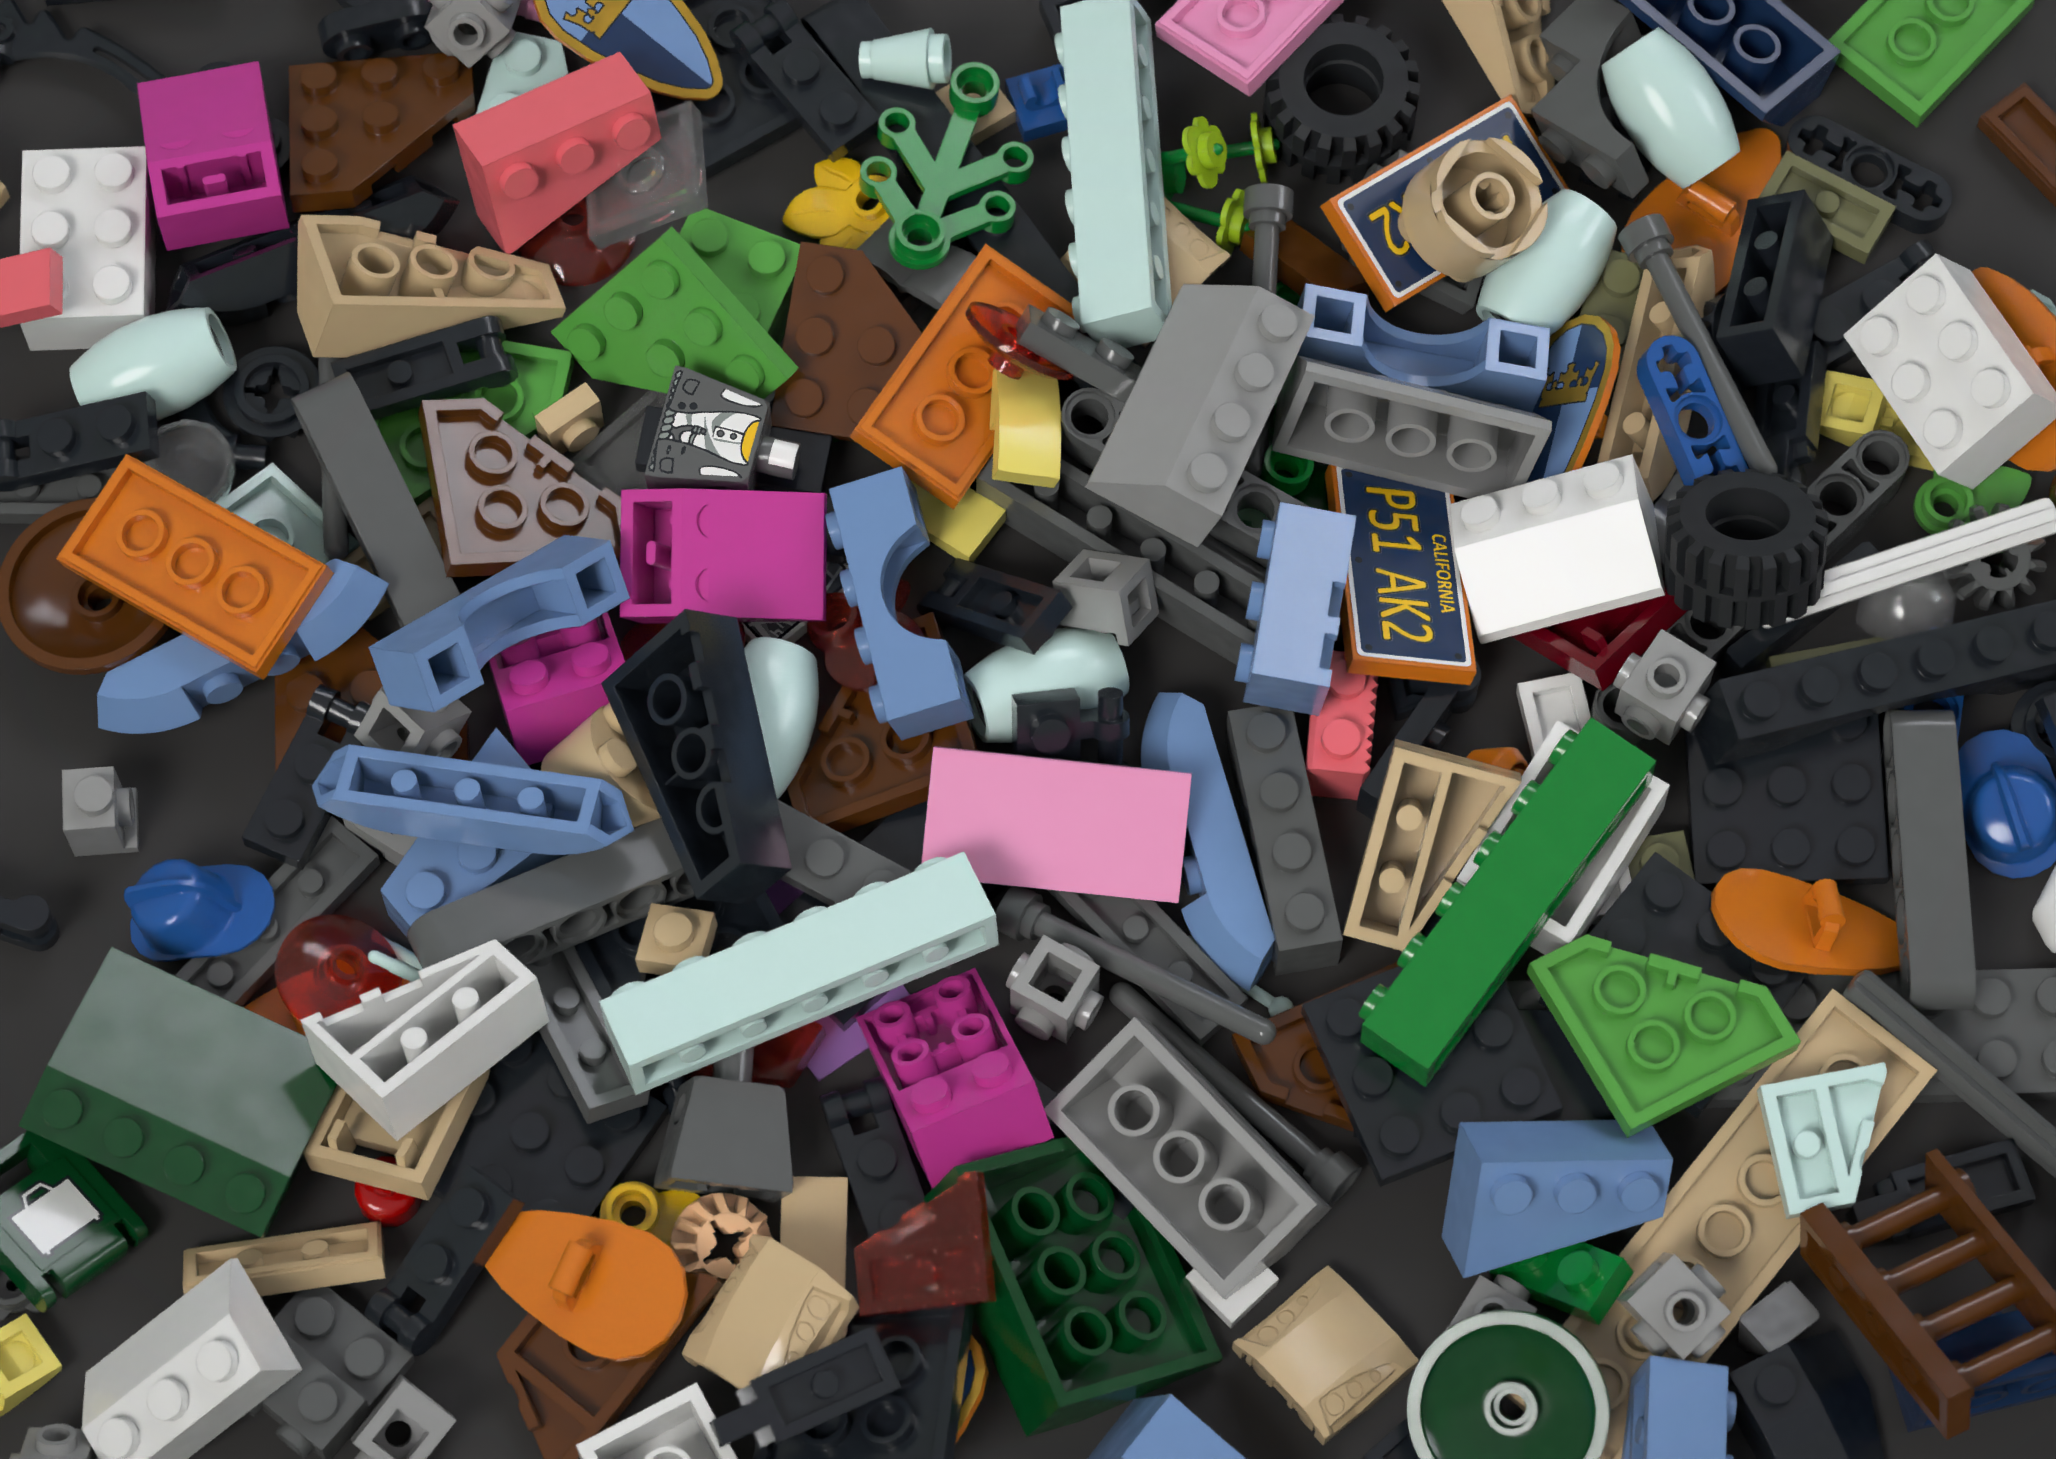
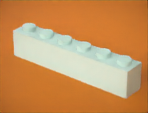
(1114, 171)
(799, 971)

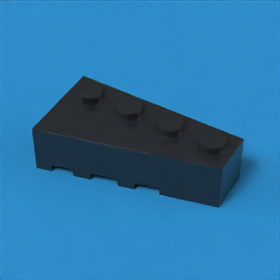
(704, 755)

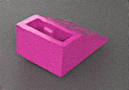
(211, 156)
(723, 554)
(554, 683)
(955, 1075)

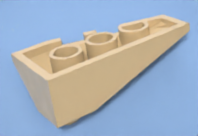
(1507, 45)
(381, 288)

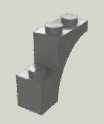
(1577, 111)

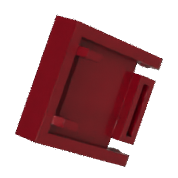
(1602, 642)

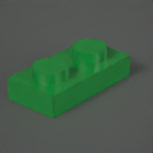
(1572, 1279)

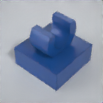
(1037, 102)

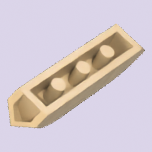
(1631, 422)

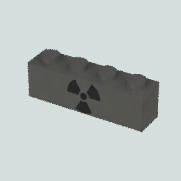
(1283, 838)

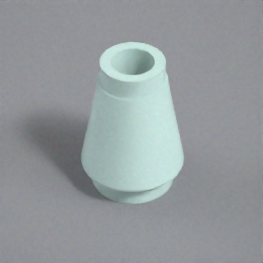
(908, 59)

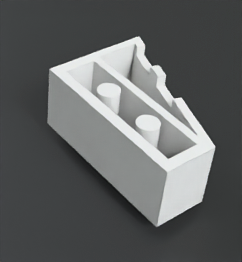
(429, 1038)

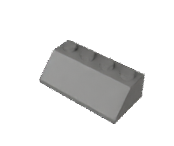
(1199, 406)
(1405, 430)
(1186, 1158)

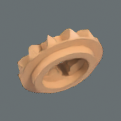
(694, 1237)

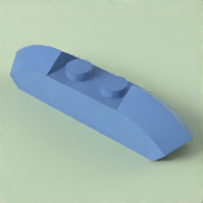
(182, 676)
(472, 801)
(1230, 913)

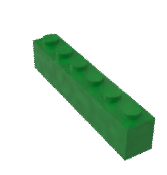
(1506, 900)

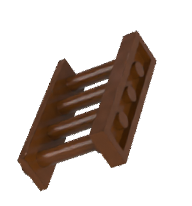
(1910, 1340)

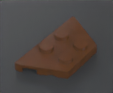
(574, 1394)

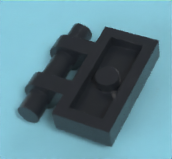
(1052, 725)

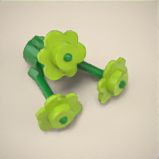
(1205, 156)

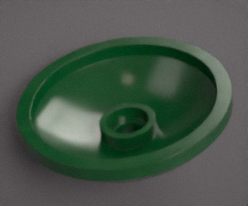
(1478, 1361)

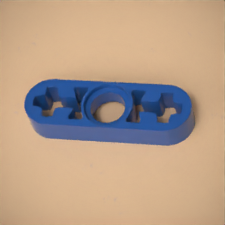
(1662, 385)

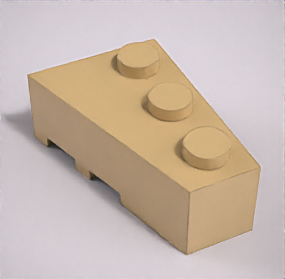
(1421, 836)

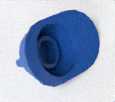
(2008, 803)
(197, 910)

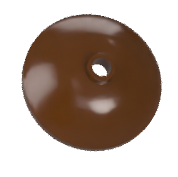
(53, 609)

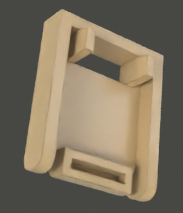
(419, 1154)

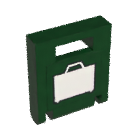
(60, 1221)

